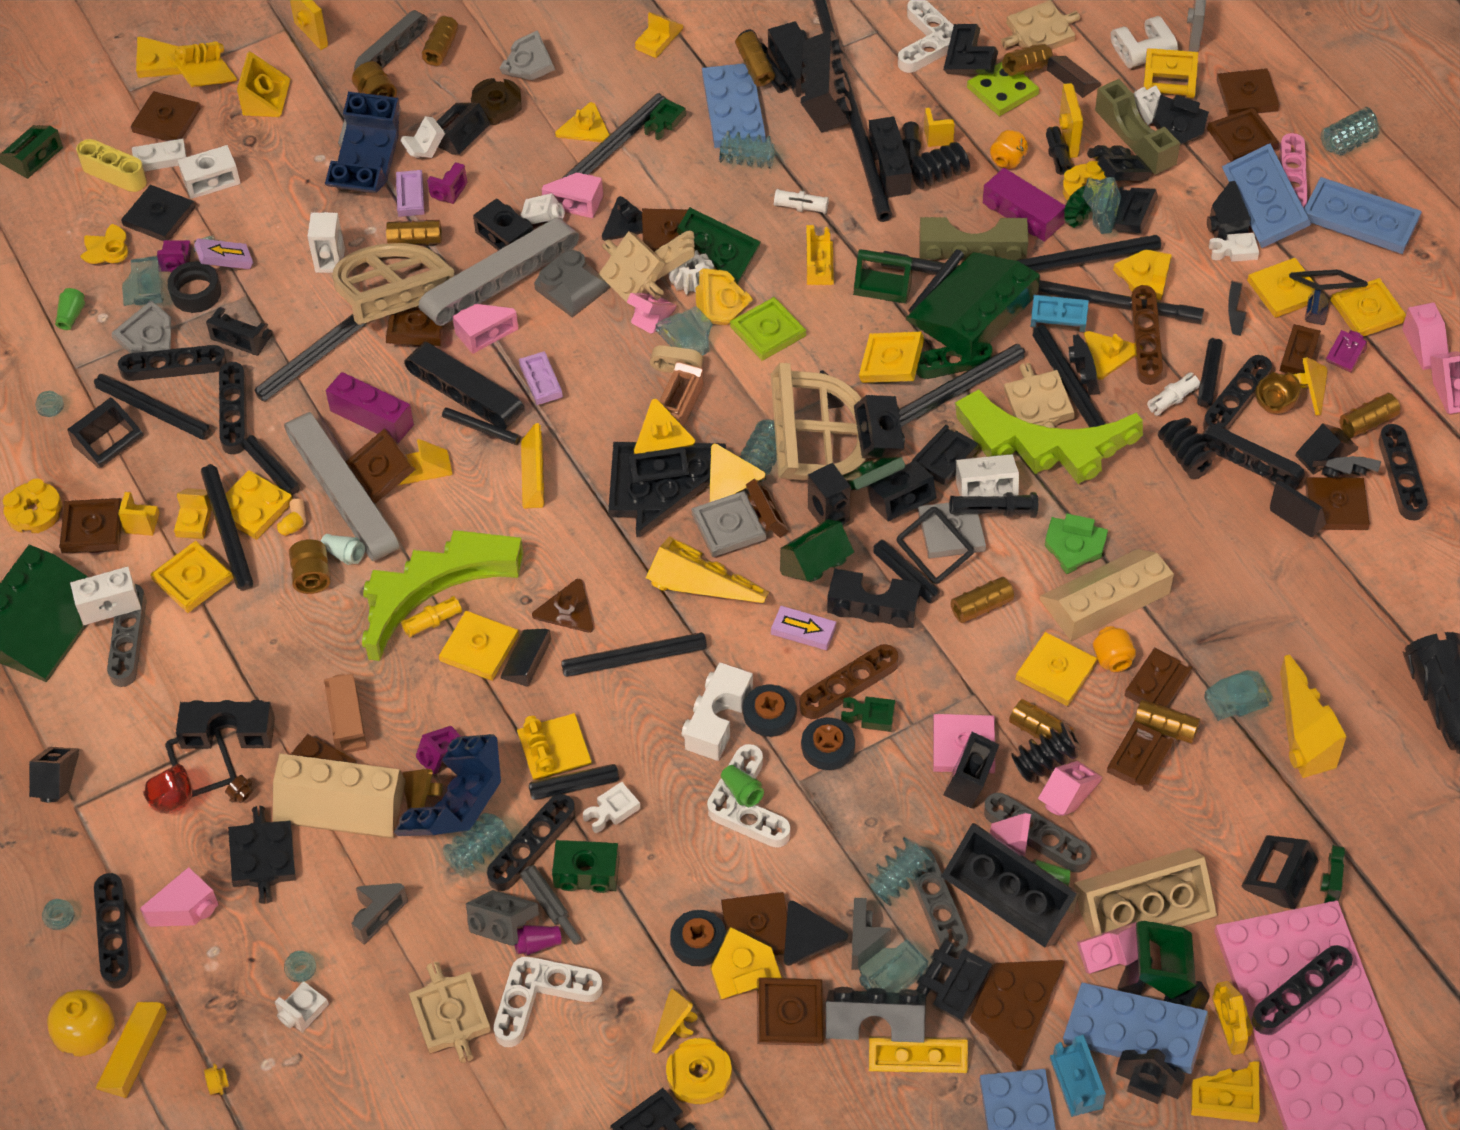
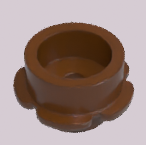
(239, 789)

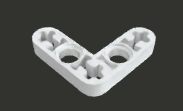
(913, 56)
(731, 816)
(538, 982)

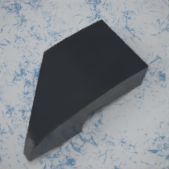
(1236, 316)

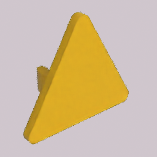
(584, 125)
(1108, 352)
(1314, 378)
(661, 431)
(730, 473)
(674, 1013)

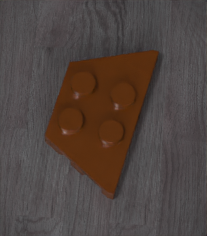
(1015, 1004)

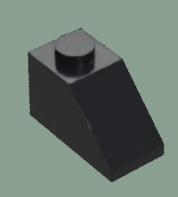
(1228, 213)
(971, 770)
(52, 773)

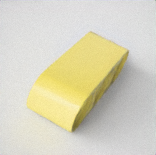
(111, 165)

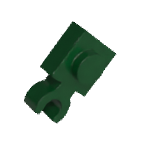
(664, 116)
(874, 713)
(1332, 881)

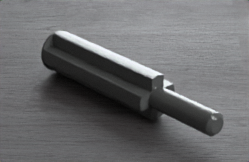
(549, 901)

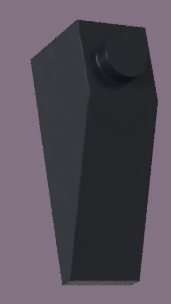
(787, 49)

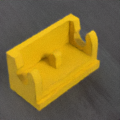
(819, 257)

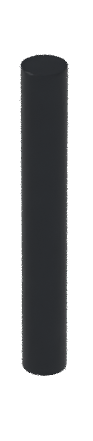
(942, 274)
(481, 426)

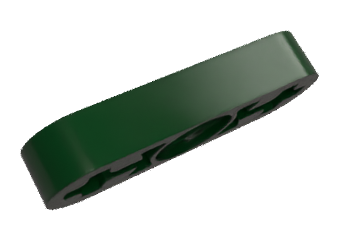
(946, 368)

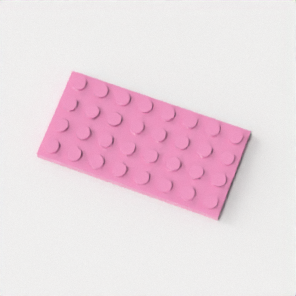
(1335, 1057)

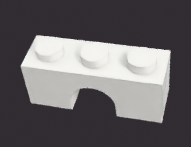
(724, 690)

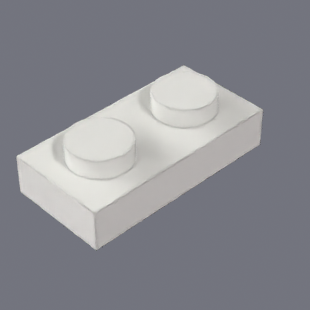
(160, 154)

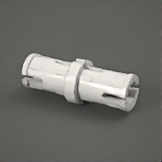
(788, 198)
(1173, 394)

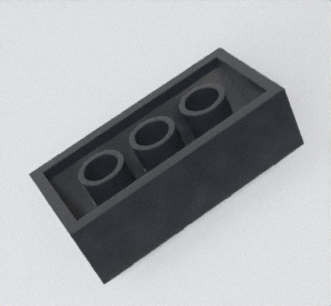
(1011, 886)

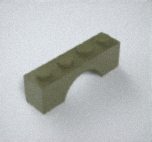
(1118, 109)
(1005, 240)

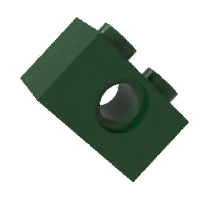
(572, 855)

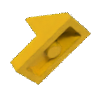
(657, 35)
(429, 463)
(193, 513)

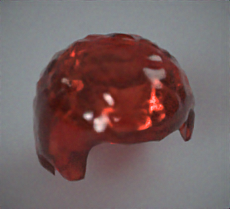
(169, 790)

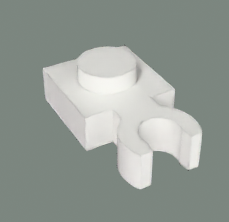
(1237, 246)
(615, 805)

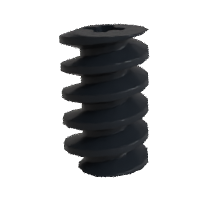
(938, 162)
(1187, 447)
(1047, 753)

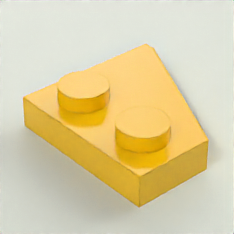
(154, 58)
(1228, 1094)

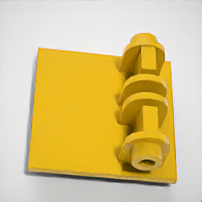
(202, 64)
(553, 745)

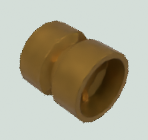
(372, 79)
(309, 566)

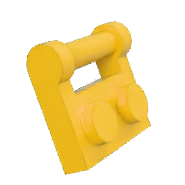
(1171, 65)

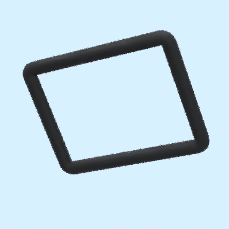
(1357, 282)
(933, 579)
(168, 745)

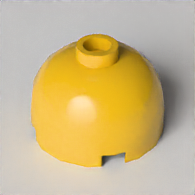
(80, 1022)

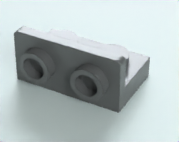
(499, 915)

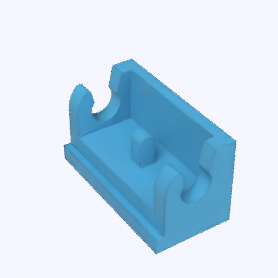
(1059, 311)
(1078, 1077)

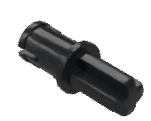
(911, 140)
(1058, 150)

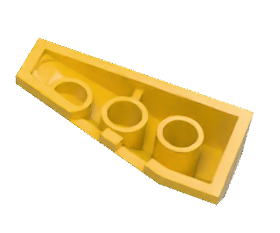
(683, 570)
(1312, 729)

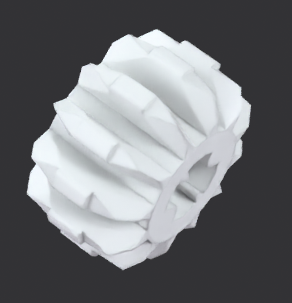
(687, 274)

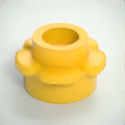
(216, 1079)

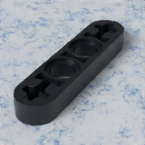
(172, 358)
(1234, 393)
(235, 407)
(1279, 467)
(1406, 471)
(534, 844)
(112, 930)
(1299, 987)

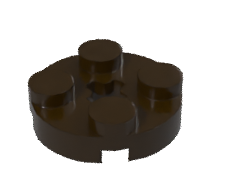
(497, 110)

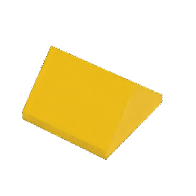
(261, 88)

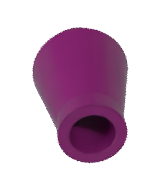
(536, 938)

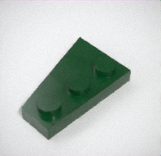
(724, 245)

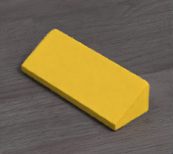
(532, 468)
(132, 1048)
(933, 1055)

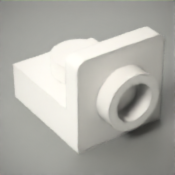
(1146, 102)
(425, 140)
(542, 209)
(301, 1007)

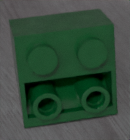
(815, 551)

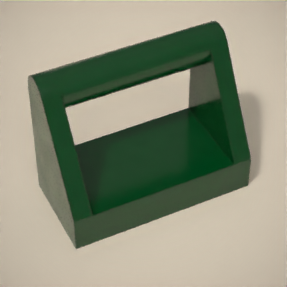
(35, 153)
(882, 284)
(1176, 956)

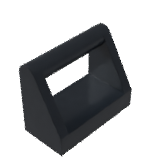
(464, 128)
(97, 424)
(1293, 877)

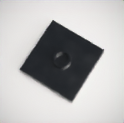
(158, 213)

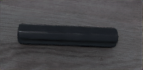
(1210, 372)
(270, 465)
(905, 570)
(573, 781)

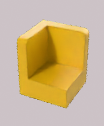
(938, 131)
(137, 518)

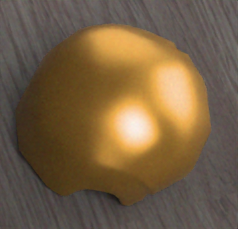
(1278, 392)

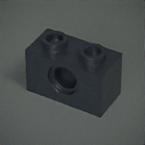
(500, 224)
(879, 426)
(902, 491)
(829, 495)

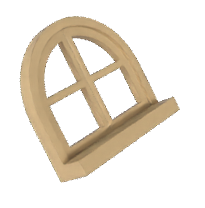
(399, 293)
(786, 425)

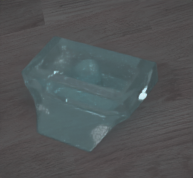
(1103, 199)
(143, 282)
(686, 330)
(1224, 707)
(893, 968)

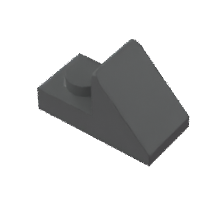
(382, 904)
(866, 939)

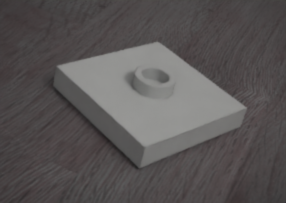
(1196, 18)
(728, 524)
(941, 541)

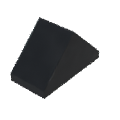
(1325, 443)

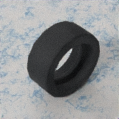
(194, 302)

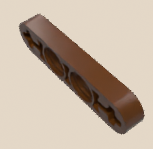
(1149, 334)
(846, 678)

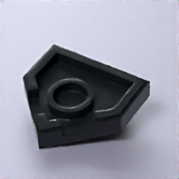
(1180, 117)
(1150, 1075)

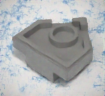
(528, 58)
(145, 330)

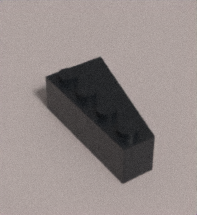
(825, 81)

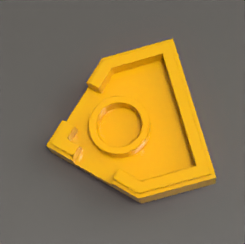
(1145, 269)
(720, 296)
(741, 964)
(1232, 1016)

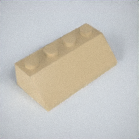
(1108, 592)
(337, 795)
(1159, 890)

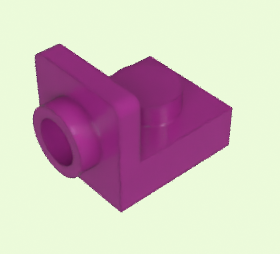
(450, 186)
(174, 254)
(1347, 350)
(434, 747)

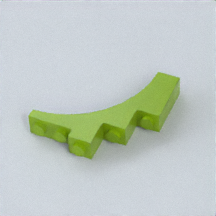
(1042, 446)
(464, 559)

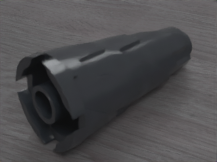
(1437, 675)

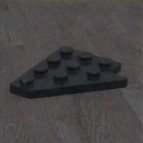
(659, 498)

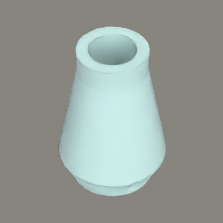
(344, 548)

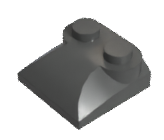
(570, 283)

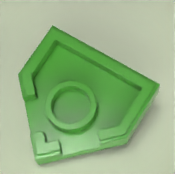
(1075, 541)

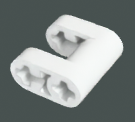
(1134, 52)

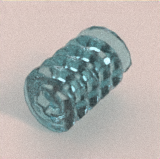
(1350, 132)
(747, 149)
(761, 447)
(475, 842)
(898, 870)

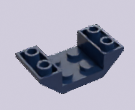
(366, 144)
(478, 776)

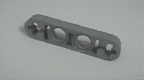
(395, 40)
(126, 634)
(1039, 829)
(937, 901)

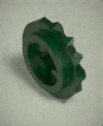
(1076, 209)

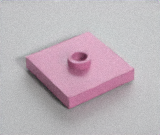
(951, 735)

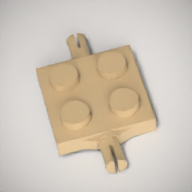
(1040, 26)
(632, 267)
(1039, 398)
(449, 1012)

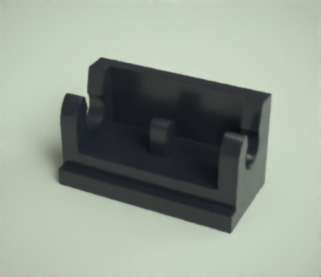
(237, 333)

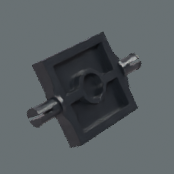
(261, 854)

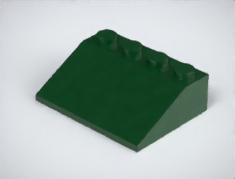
(976, 303)
(38, 613)

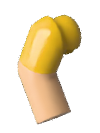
(294, 520)

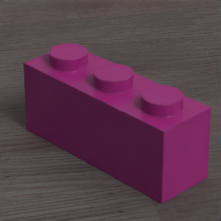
(1019, 199)
(369, 406)

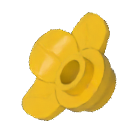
(106, 248)

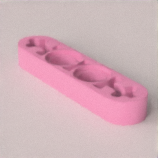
(1299, 157)

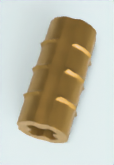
(440, 40)
(754, 58)
(1026, 59)
(414, 232)
(1369, 415)
(982, 599)
(1034, 720)
(1167, 721)

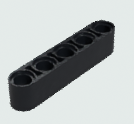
(464, 385)

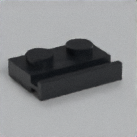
(1134, 209)
(942, 451)

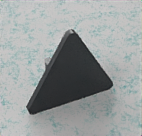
(622, 219)
(808, 934)

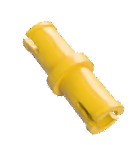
(431, 616)

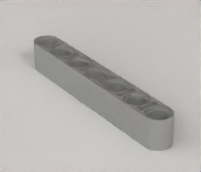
(498, 271)
(341, 486)

